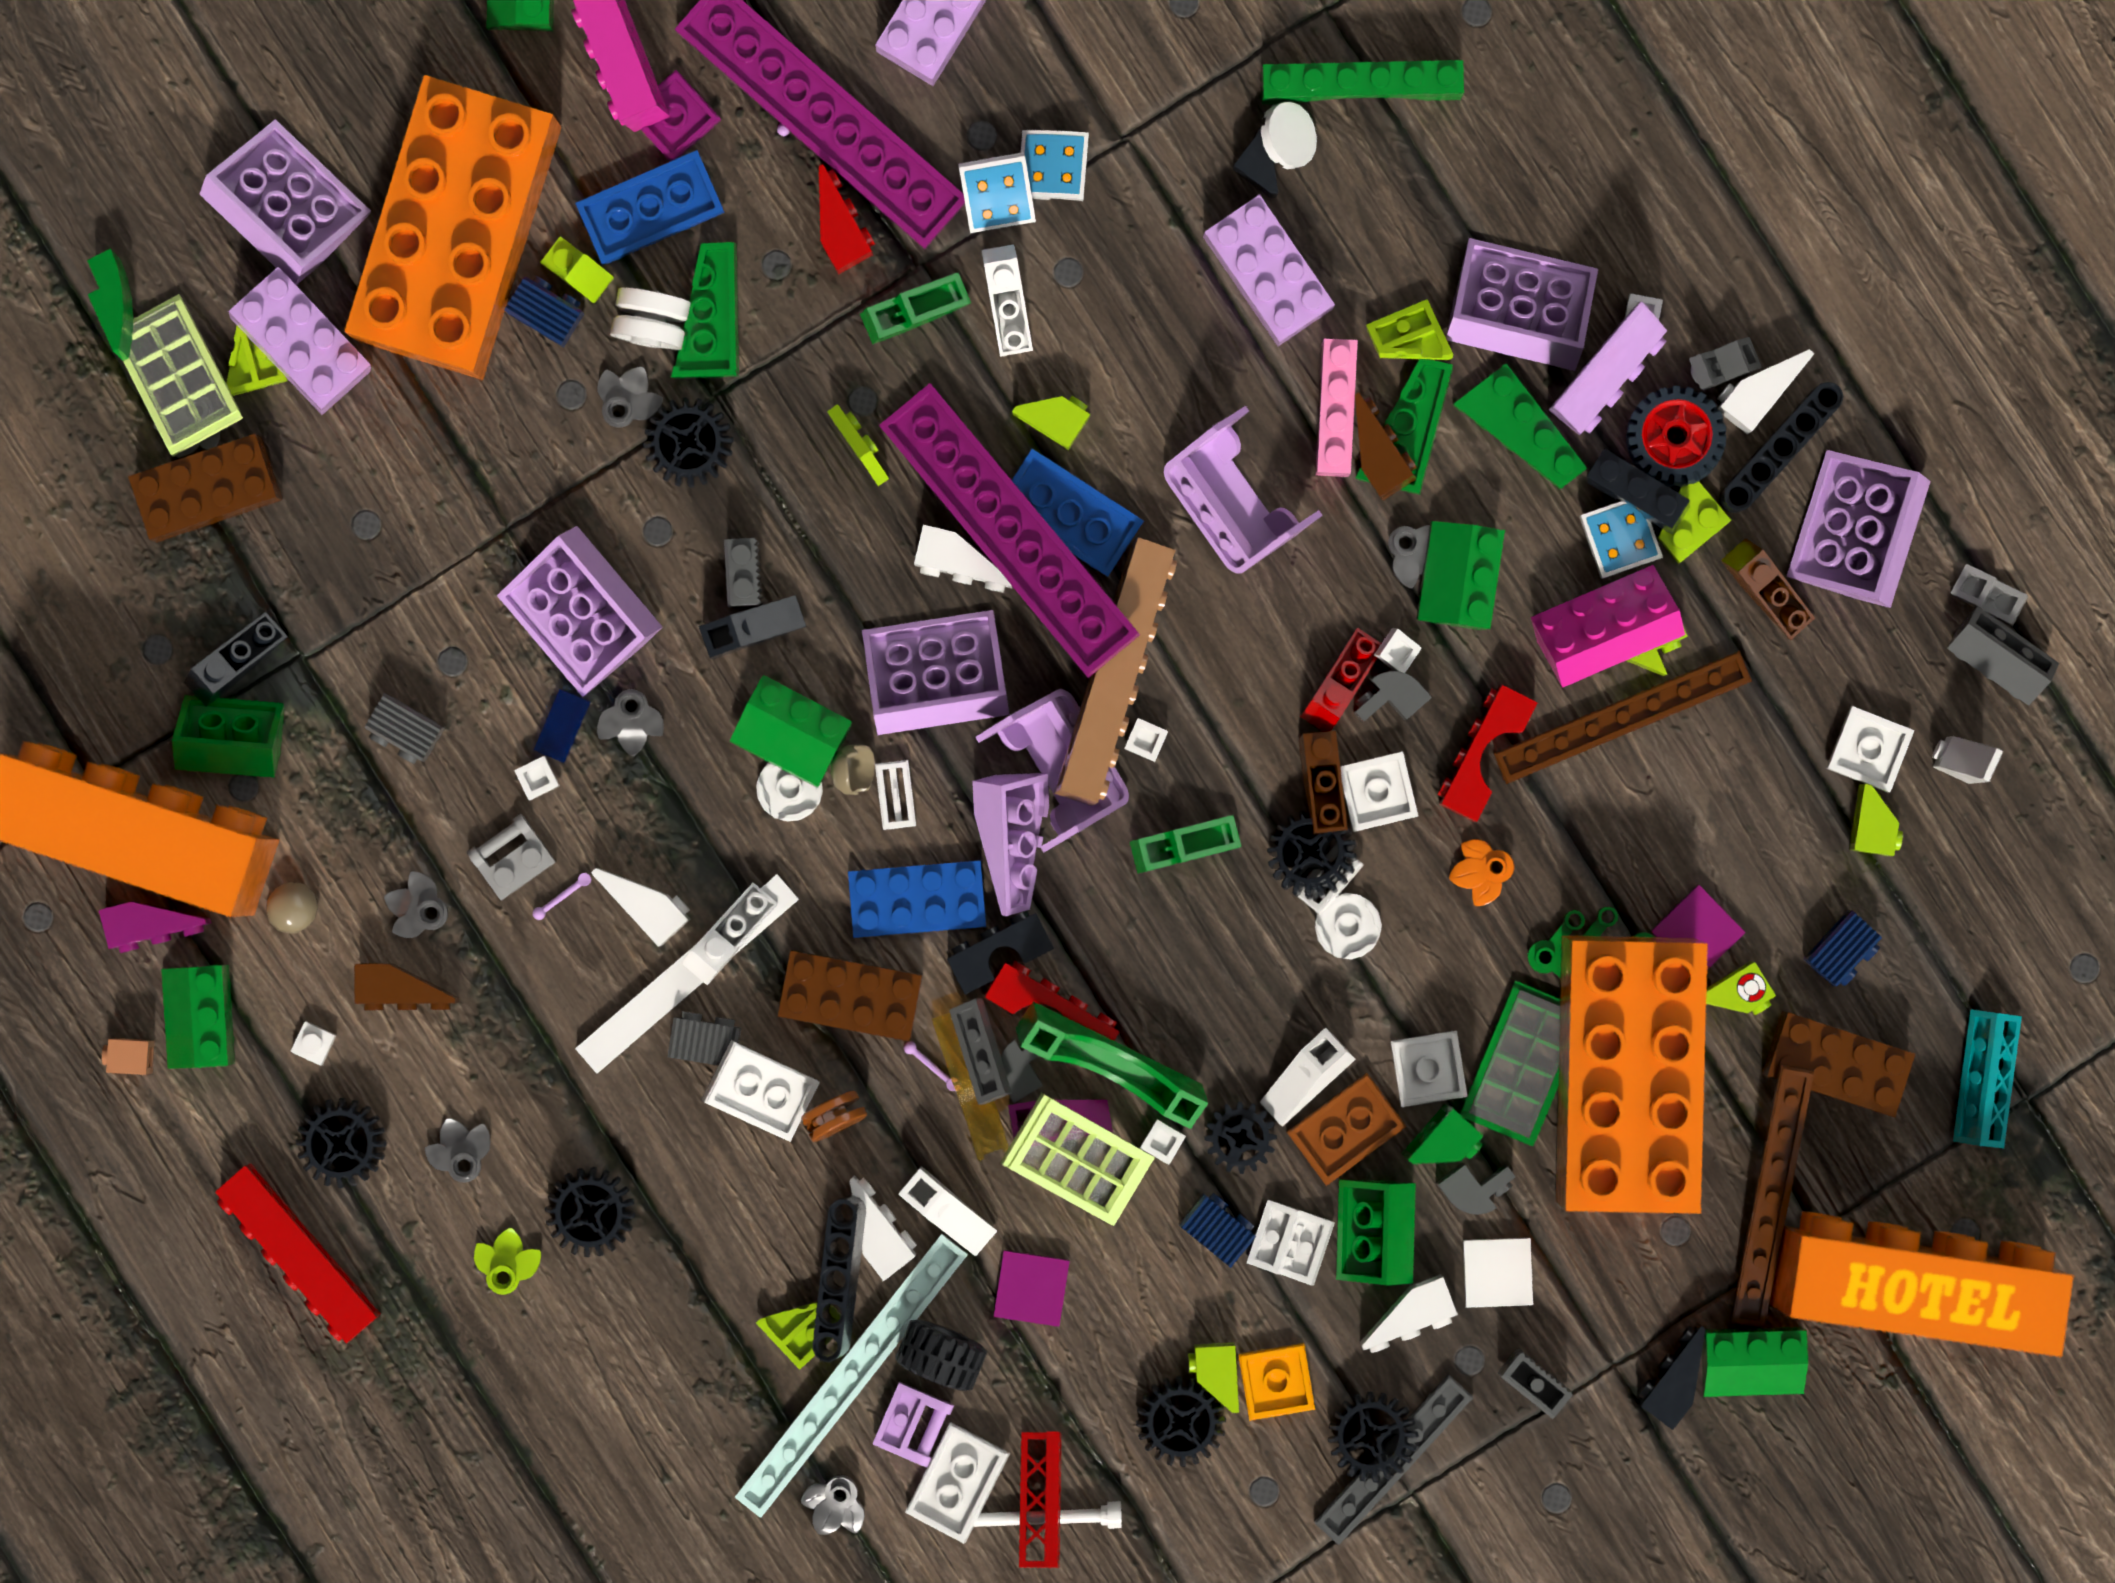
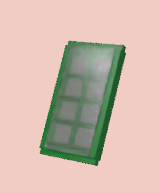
(1518, 1067)

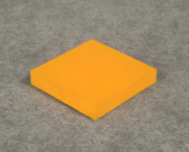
(1276, 1381)

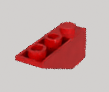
(839, 233)
(1342, 681)

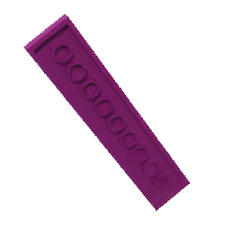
(823, 116)
(1009, 530)

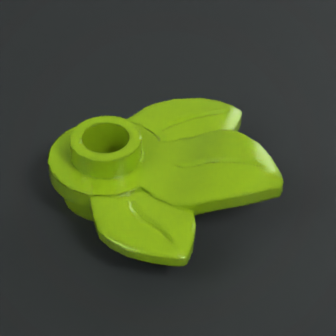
(509, 1257)

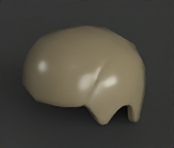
(853, 769)
(291, 907)

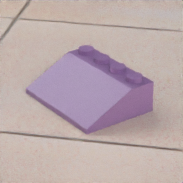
(284, 201)
(1522, 304)
(1608, 369)
(1859, 528)
(579, 610)
(935, 672)

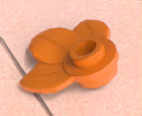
(1477, 872)

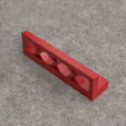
(1052, 1499)

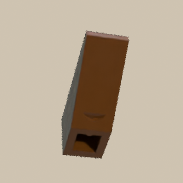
(1379, 457)
(1768, 587)
(1323, 781)
(390, 984)

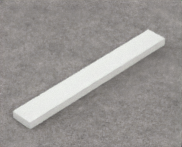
(663, 995)

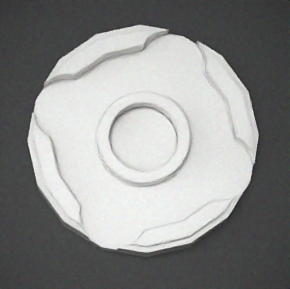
(1289, 135)
(786, 795)
(1336, 926)

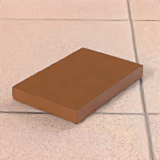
(1346, 1129)

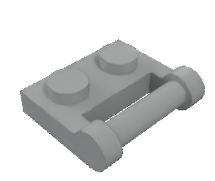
(519, 865)

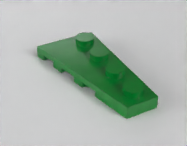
(712, 321)
(1418, 417)
(1516, 420)

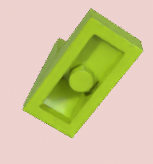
(577, 270)
(1651, 659)

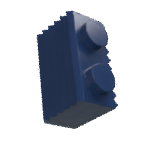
(545, 311)
(1843, 949)
(1217, 1229)

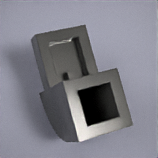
(1724, 363)
(1398, 690)
(1019, 1071)
(1468, 1194)

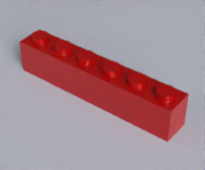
(297, 1253)

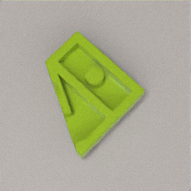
(1410, 334)
(250, 367)
(862, 446)
(1698, 524)
(794, 1331)

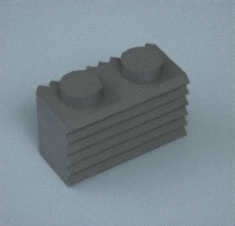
(742, 573)
(404, 728)
(700, 1039)
(1535, 1383)

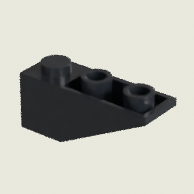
(752, 627)
(234, 659)
(1675, 1385)

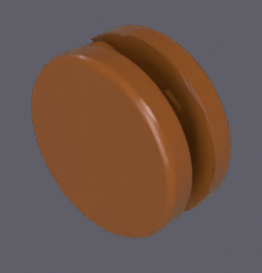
(832, 1116)

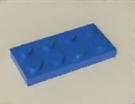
(650, 207)
(1081, 516)
(917, 899)

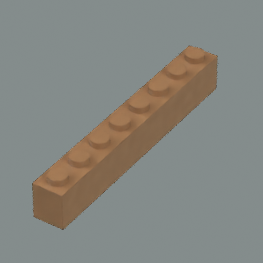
(1112, 686)

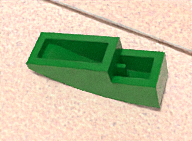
(113, 301)
(914, 308)
(1185, 844)

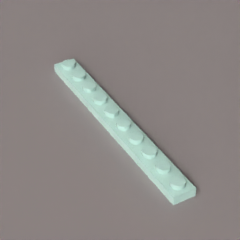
(851, 1375)

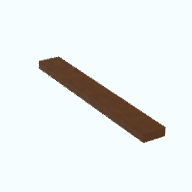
(1622, 717)
(1772, 1195)

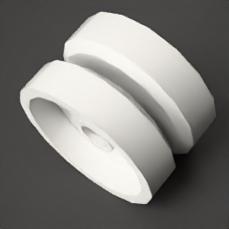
(649, 323)

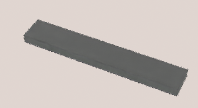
(1360, 1497)

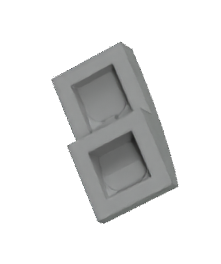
(1989, 594)

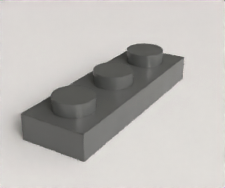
(980, 1051)

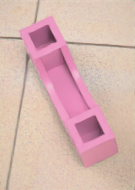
(1336, 407)

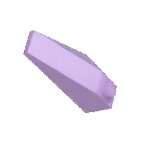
(1009, 824)

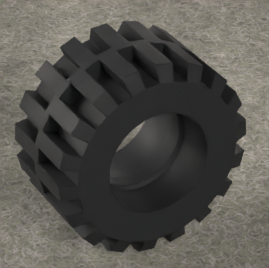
(941, 1355)

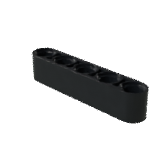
(1794, 438)
(829, 1291)

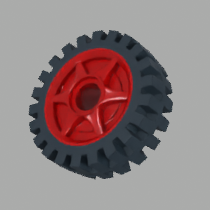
(1683, 411)

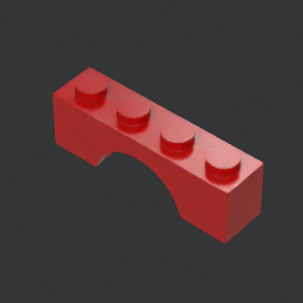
(1467, 791)
(1016, 989)

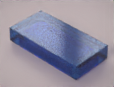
(562, 726)

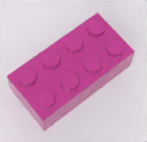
(621, 61)
(1608, 626)

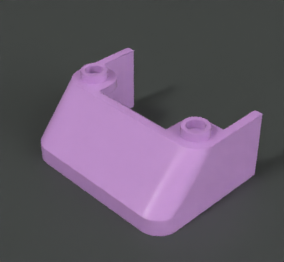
(1225, 502)
(1046, 734)

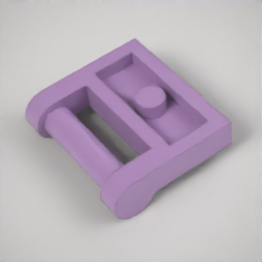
(903, 1418)

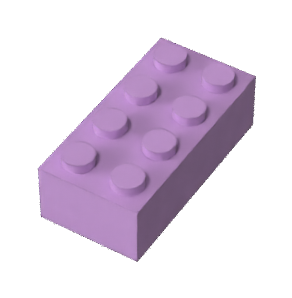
(927, 34)
(1268, 270)
(300, 340)

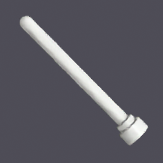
(1107, 1515)

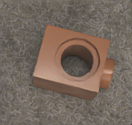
(128, 1056)

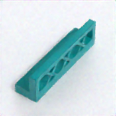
(1983, 1078)

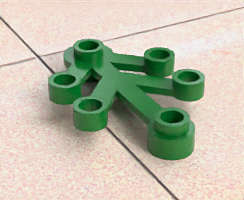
(1554, 944)

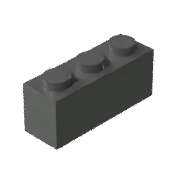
(2003, 655)

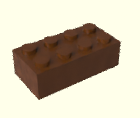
(205, 488)
(850, 995)
(1842, 1062)

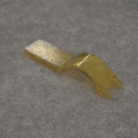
(983, 1119)

